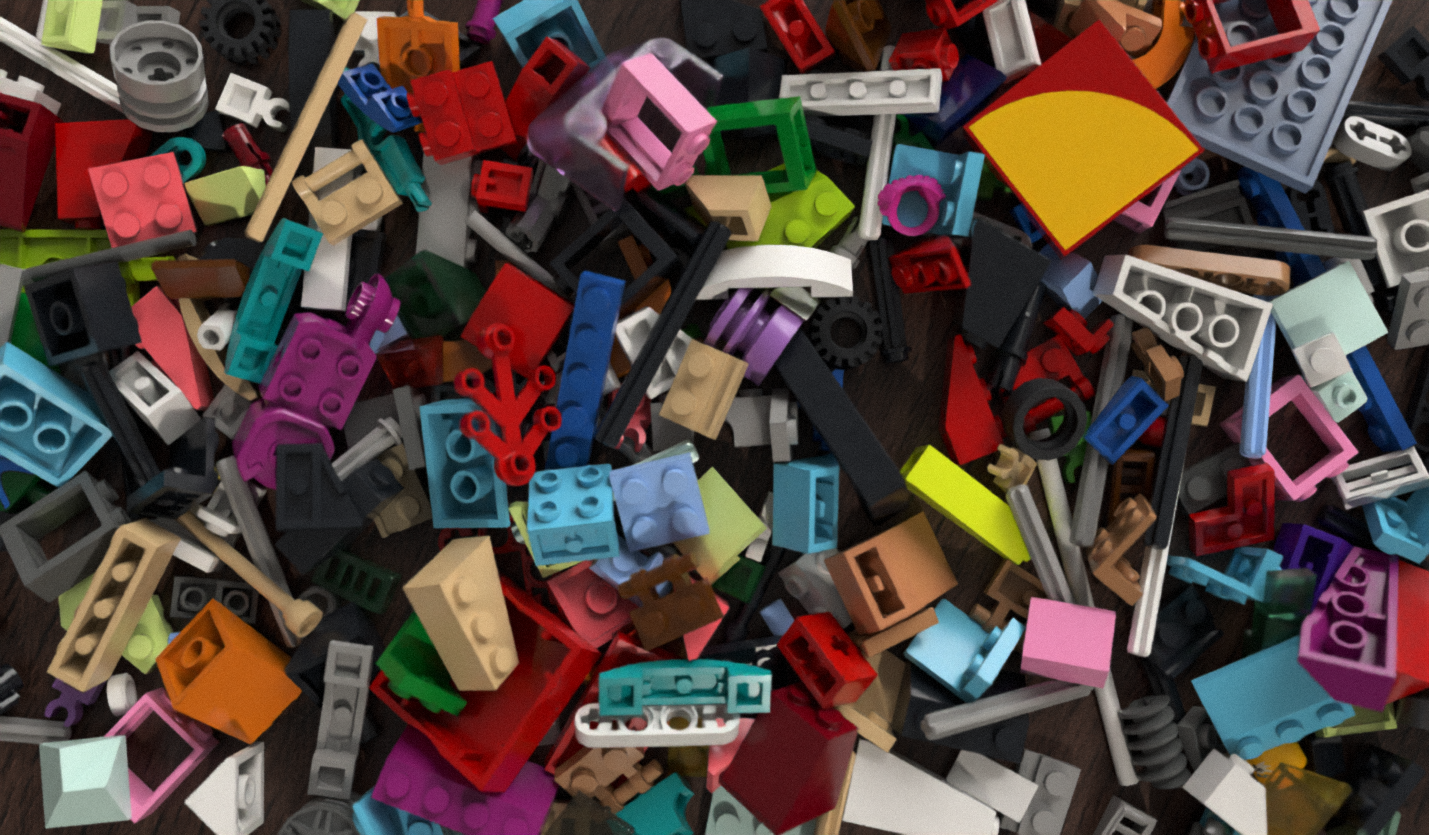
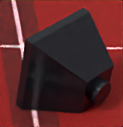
(310, 659)

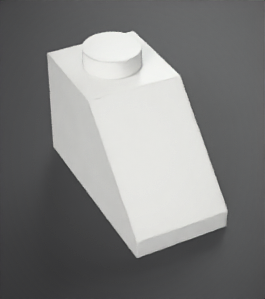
(154, 397)
(1230, 792)

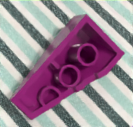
(1353, 631)

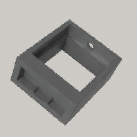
(80, 560)

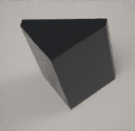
(749, 77)

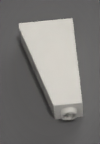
(909, 799)

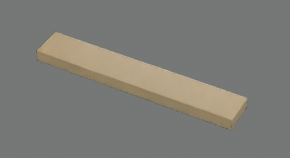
(305, 127)

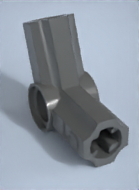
(545, 208)

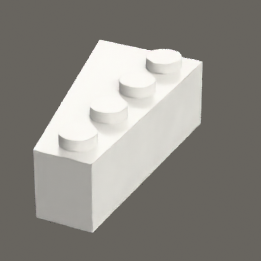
(1187, 313)

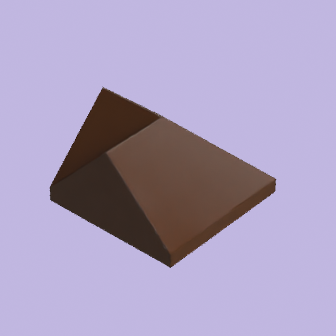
(858, 32)

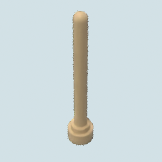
(299, 615)

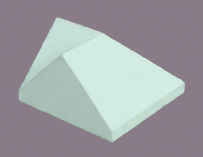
(85, 781)

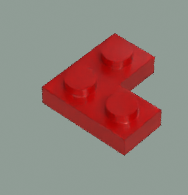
(1245, 519)

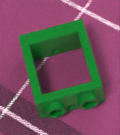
(792, 134)

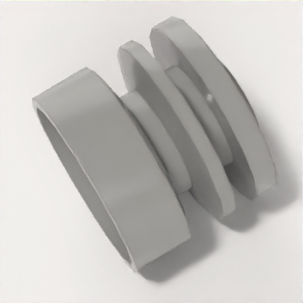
(160, 75)

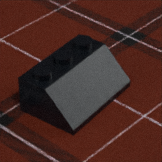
(923, 695)

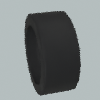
(1067, 434)

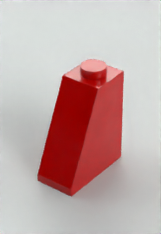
(90, 146)

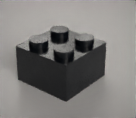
(82, 313)

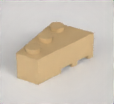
(466, 613)

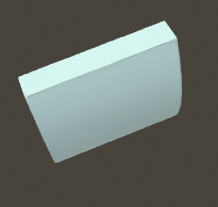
(1327, 305)

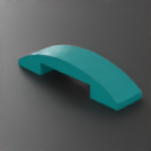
(267, 299)
(684, 683)

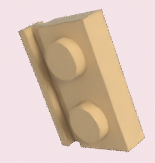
(703, 389)

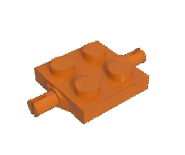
(416, 47)

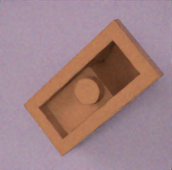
(1128, 25)

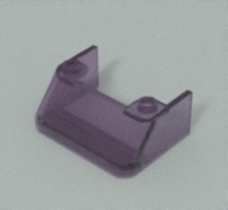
(573, 125)

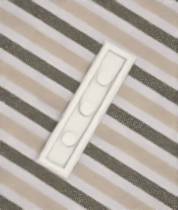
(866, 92)
(328, 276)

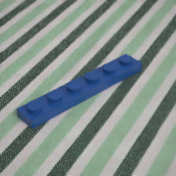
(585, 370)

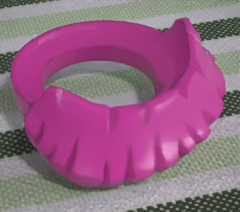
(927, 188)

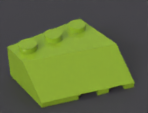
(798, 216)

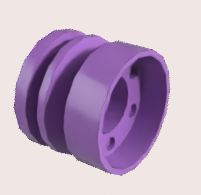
(753, 331)

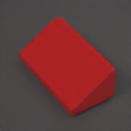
(798, 33)

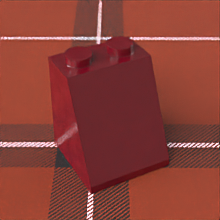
(791, 760)

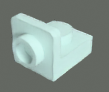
(1340, 395)

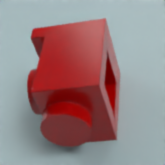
(926, 51)

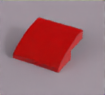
(526, 307)

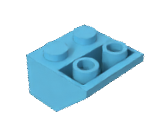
(806, 504)

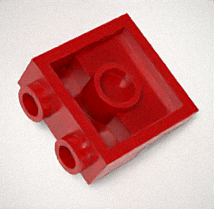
(461, 113)

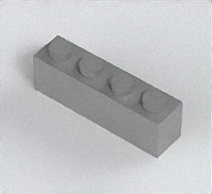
(442, 225)

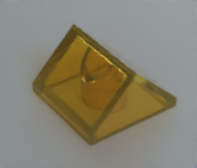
(1301, 800)

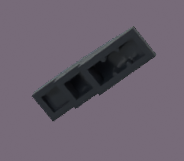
(309, 46)

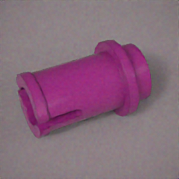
(482, 25)

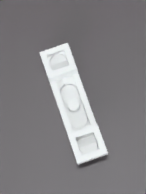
(779, 267)

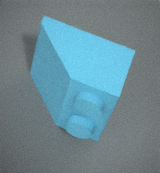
(533, 20)

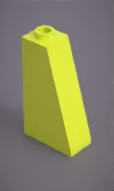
(964, 502)

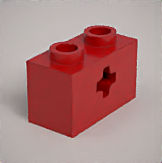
(826, 660)

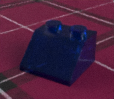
(961, 97)

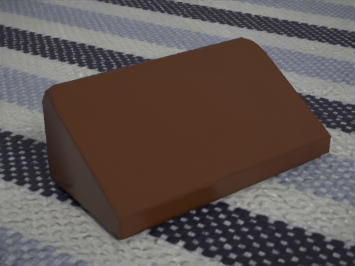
(202, 278)

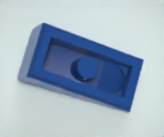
(1124, 419)

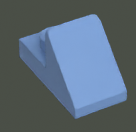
(618, 569)

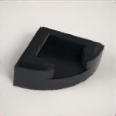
(209, 132)

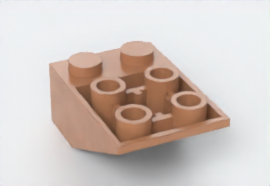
(891, 574)

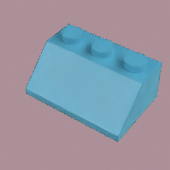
(46, 419)
(460, 470)
(1267, 701)

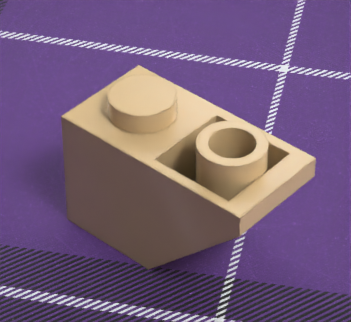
(733, 201)

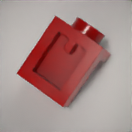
(502, 186)
(1074, 333)

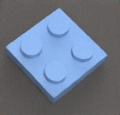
(659, 502)

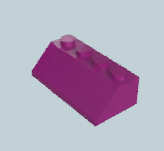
(430, 787)

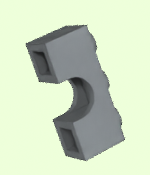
(747, 418)

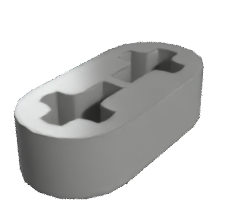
(1372, 143)

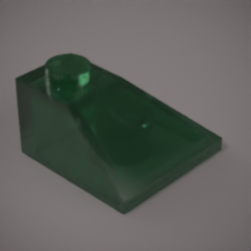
(434, 295)

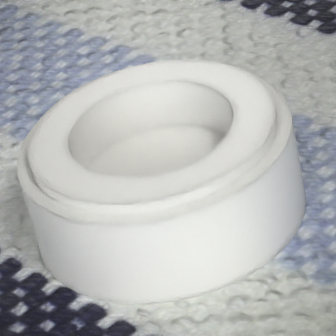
(121, 693)

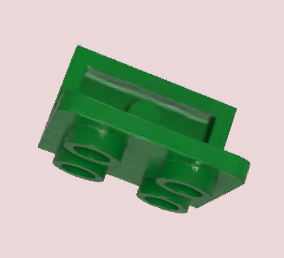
(418, 669)

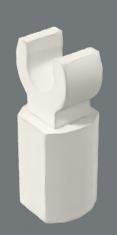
(217, 329)

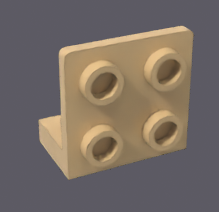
(876, 706)

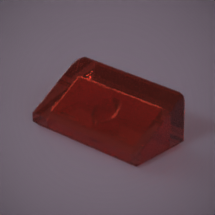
(414, 362)

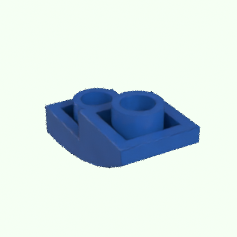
(376, 98)

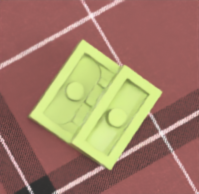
(730, 526)

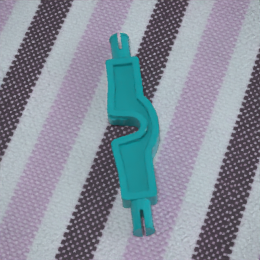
(392, 156)

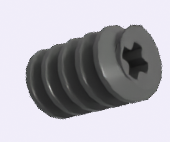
(1158, 742)

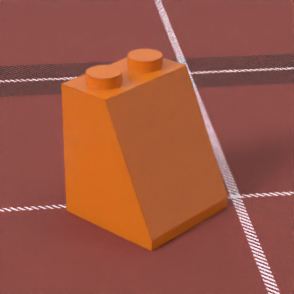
(226, 674)

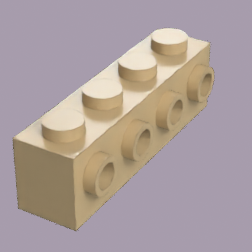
(113, 604)

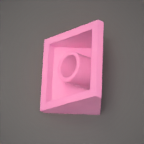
(1068, 642)

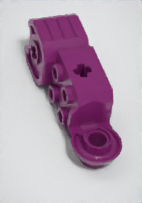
(313, 380)

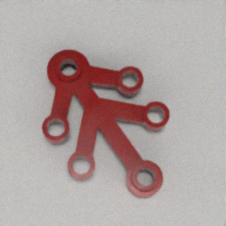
(506, 409)

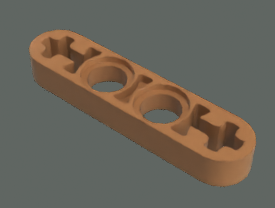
(1228, 271)

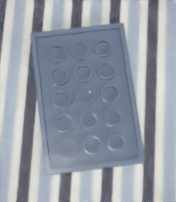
(1282, 109)

